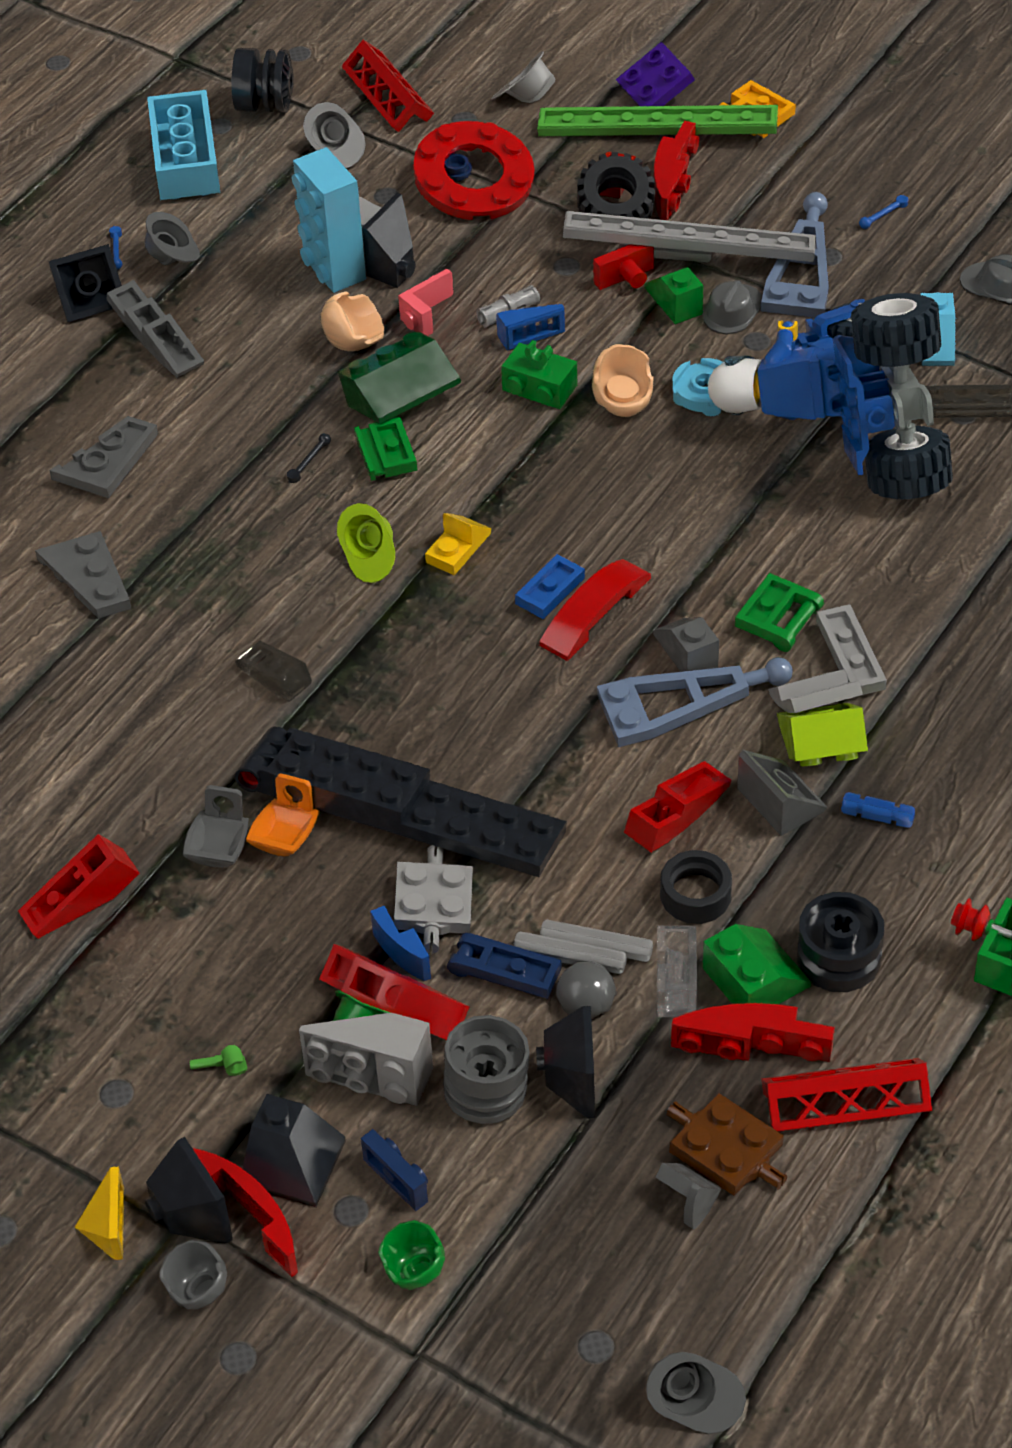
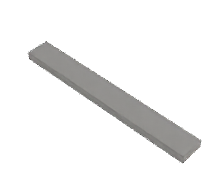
(689, 236)

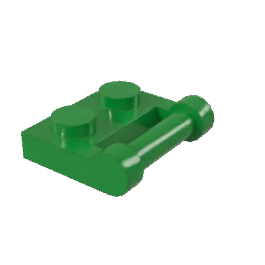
(769, 606)

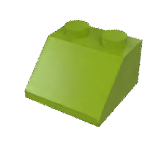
(824, 733)

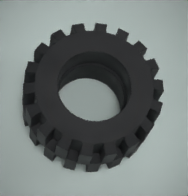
(620, 173)

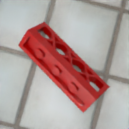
(387, 78)
(842, 1079)

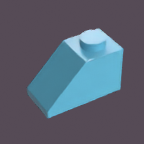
(946, 307)

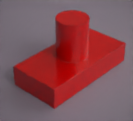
(624, 264)

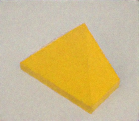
(104, 1215)

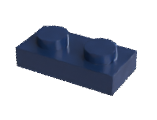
(386, 1160)

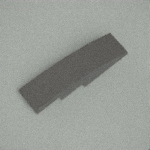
(154, 329)

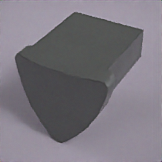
(698, 1190)

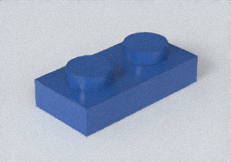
(550, 586)

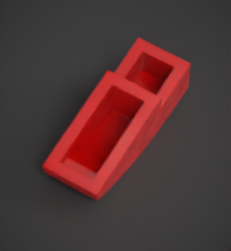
(675, 805)

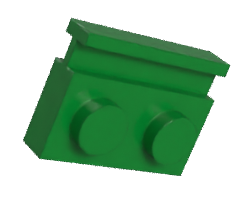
(386, 449)

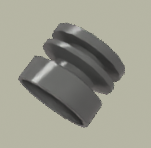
(486, 1069)

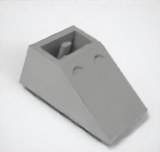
(371, 1055)

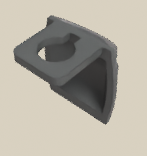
(214, 836)

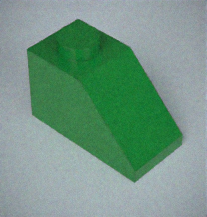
(678, 294)

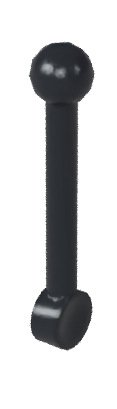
(294, 474)

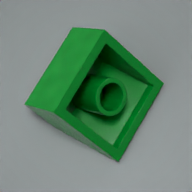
(751, 966)

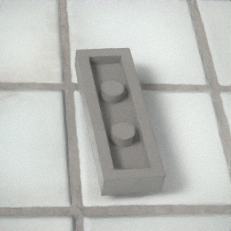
(851, 648)

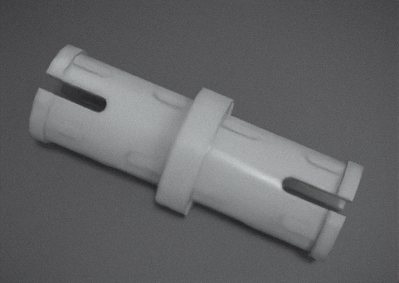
(522, 299)

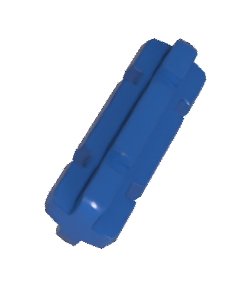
(878, 809)

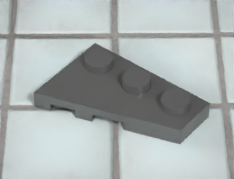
(109, 460)
(89, 572)

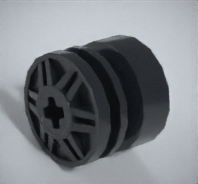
(266, 80)

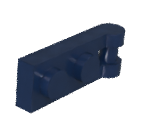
(505, 965)

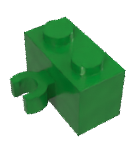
(539, 375)

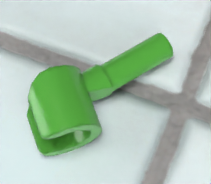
(230, 1058)

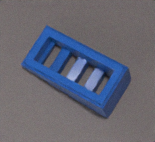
(512, 322)

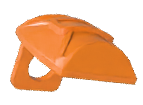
(283, 823)

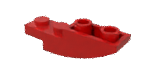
(671, 169)
(392, 991)
(738, 1028)

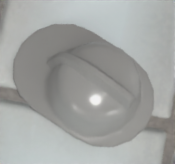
(530, 83)
(333, 128)

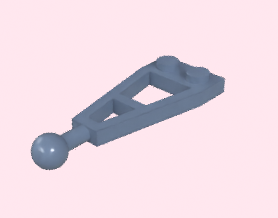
(798, 298)
(630, 721)

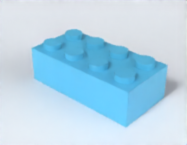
(183, 145)
(329, 219)

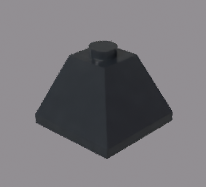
(389, 244)
(85, 281)
(570, 1060)
(292, 1150)
(187, 1197)

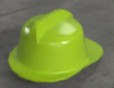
(366, 542)

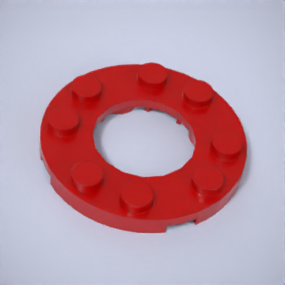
(466, 202)

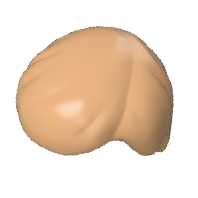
(351, 322)
(622, 380)

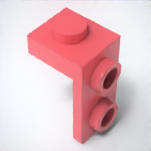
(417, 302)

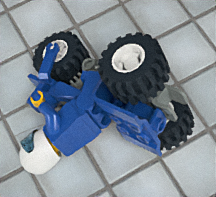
(855, 368)

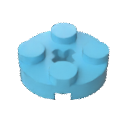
(688, 388)

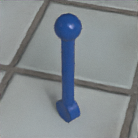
(901, 201)
(115, 233)

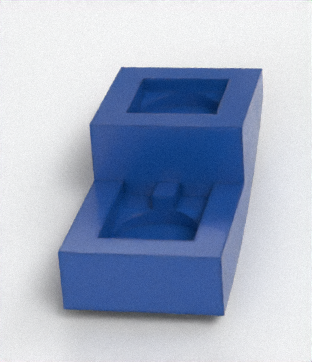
(402, 947)

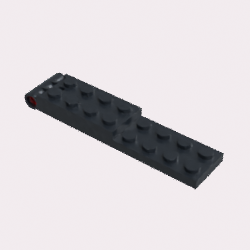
(401, 799)

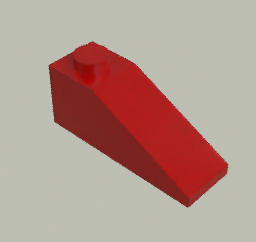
(80, 886)

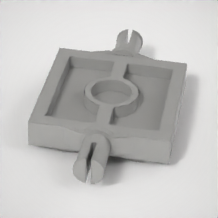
(433, 898)

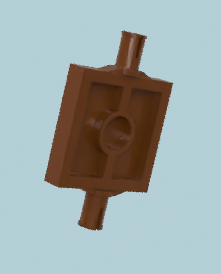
(726, 1144)

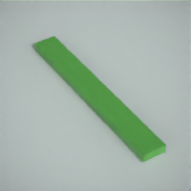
(657, 120)

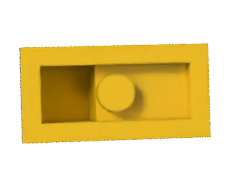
(457, 543)

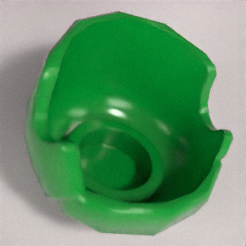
(412, 1255)

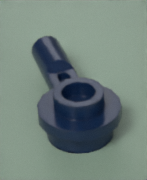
(458, 167)

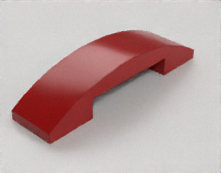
(589, 604)
(258, 1203)

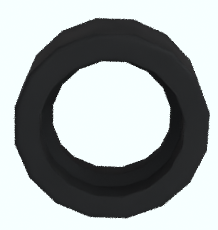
(692, 909)

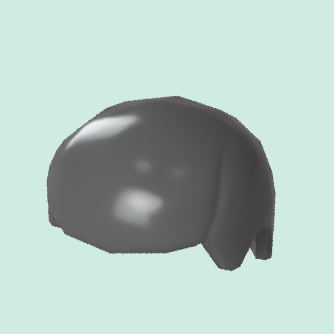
(586, 986)
(193, 1274)

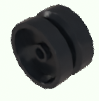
(840, 941)

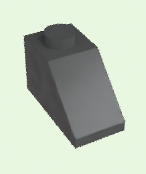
(689, 644)

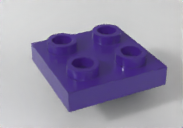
(655, 78)

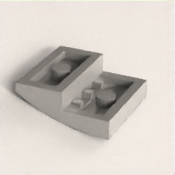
(815, 691)

